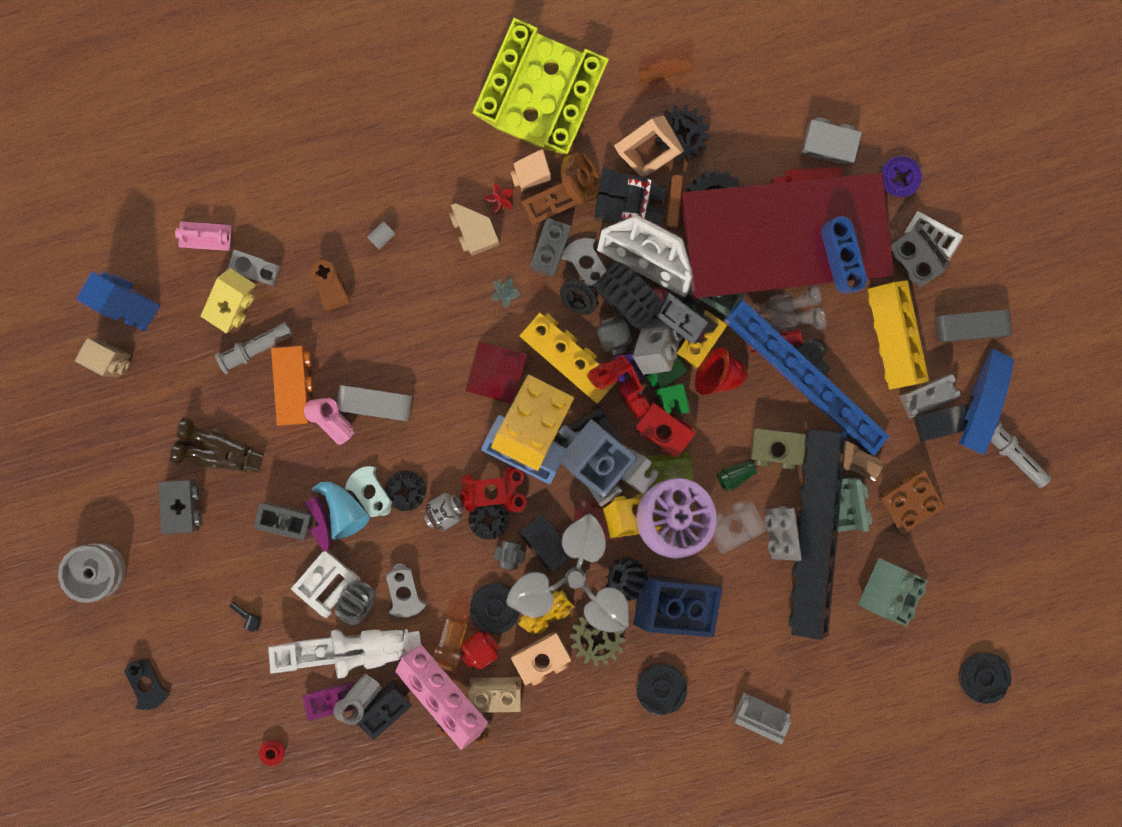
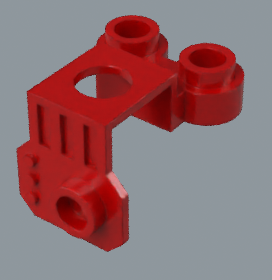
(608, 373)
(473, 491)

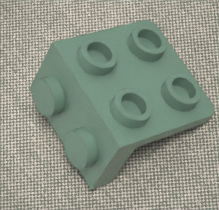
(852, 507)

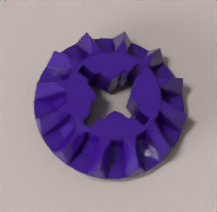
(912, 180)

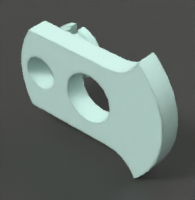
(359, 481)

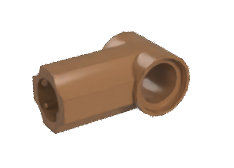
(861, 462)

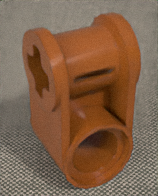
(330, 290)

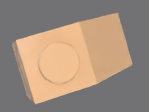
(531, 172)

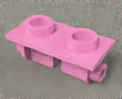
(204, 236)

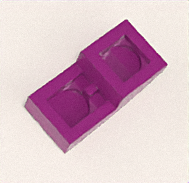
(323, 531)
(322, 702)

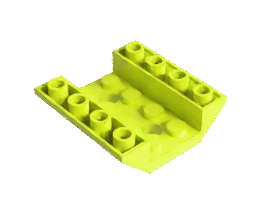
(521, 84)

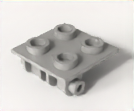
(782, 533)

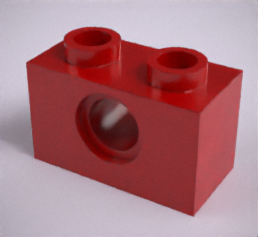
(671, 444)

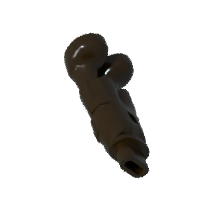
(219, 449)

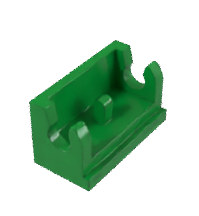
(672, 396)

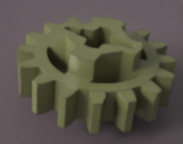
(590, 652)

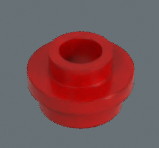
(273, 745)

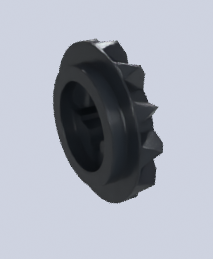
(580, 305)
(411, 480)
(499, 525)

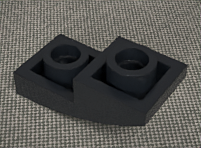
(941, 423)

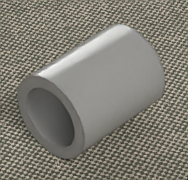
(381, 235)

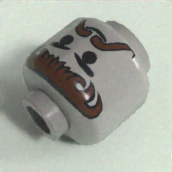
(443, 512)

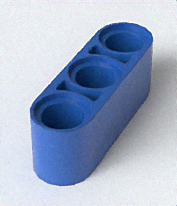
(848, 243)

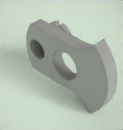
(580, 249)
(403, 606)

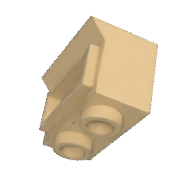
(495, 694)

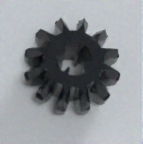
(627, 577)

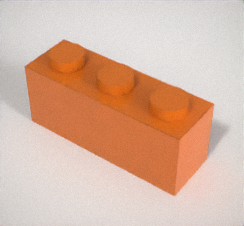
(291, 383)

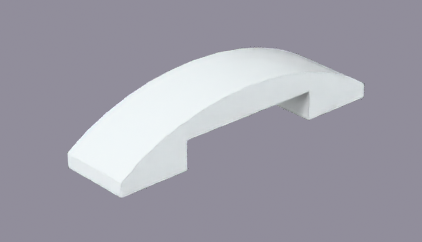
(304, 654)

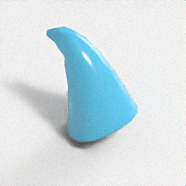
(345, 512)

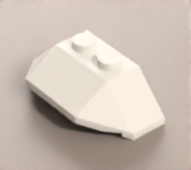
(649, 252)

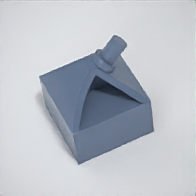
(595, 457)

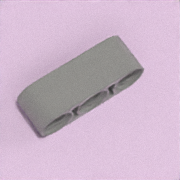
(374, 403)

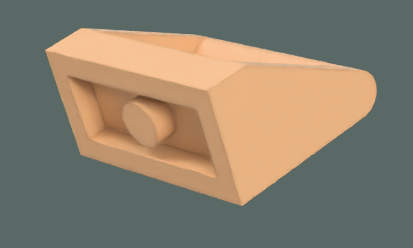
(657, 126)

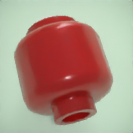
(479, 650)

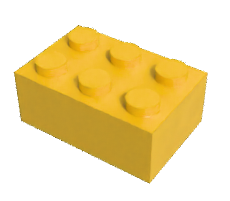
(532, 422)

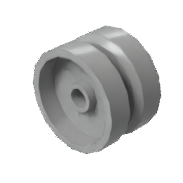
(77, 577)

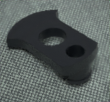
(146, 699)

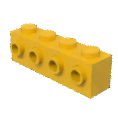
(898, 334)
(564, 354)

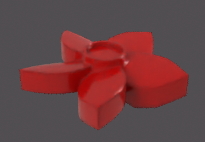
(499, 198)

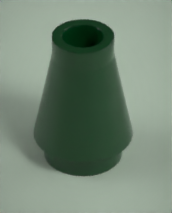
(734, 476)

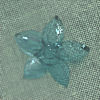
(504, 292)

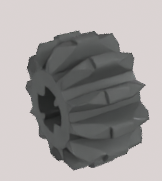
(355, 602)

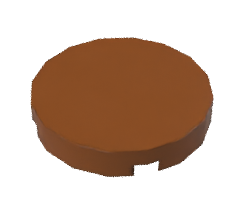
(580, 177)

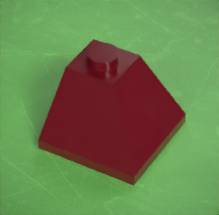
(496, 372)

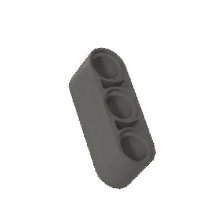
(973, 326)

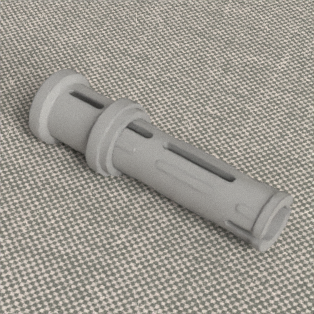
(243, 352)
(1009, 446)

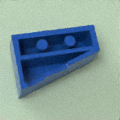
(116, 299)

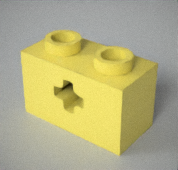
(229, 300)

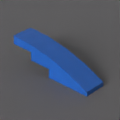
(988, 401)

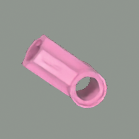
(329, 420)

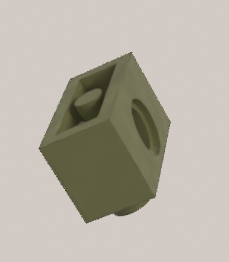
(792, 444)

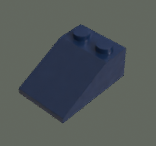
(678, 607)

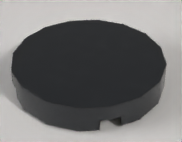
(490, 609)
(984, 677)
(661, 689)

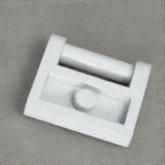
(317, 579)

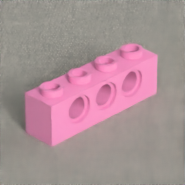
(441, 697)

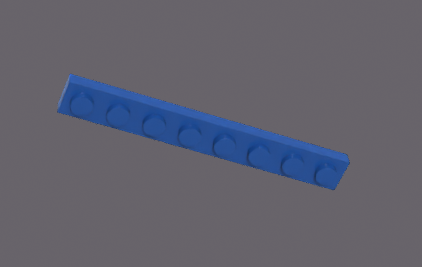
(806, 377)

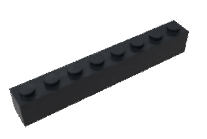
(818, 533)

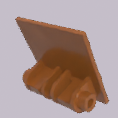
(911, 501)

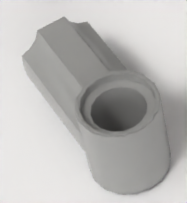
(359, 698)

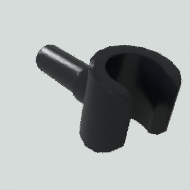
(252, 621)

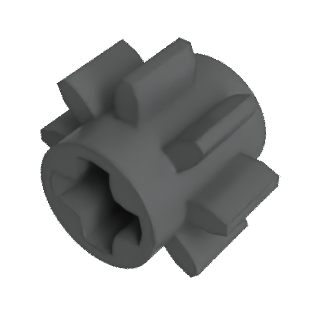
(509, 555)

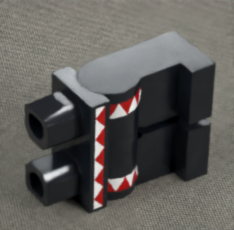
(635, 197)

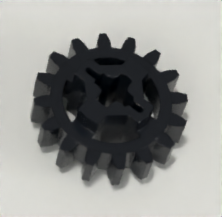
(691, 129)

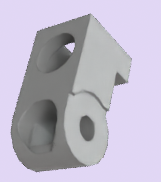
(254, 268)

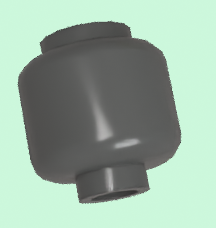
(615, 335)

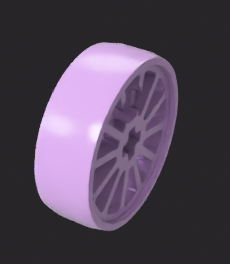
(688, 493)

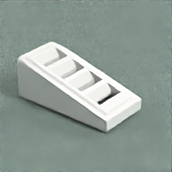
(938, 227)

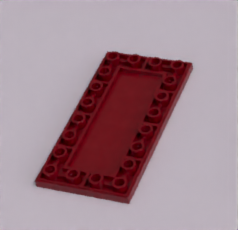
(773, 236)

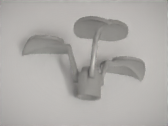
(583, 541)

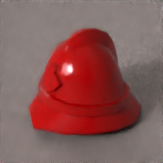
(719, 373)

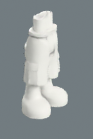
(377, 647)

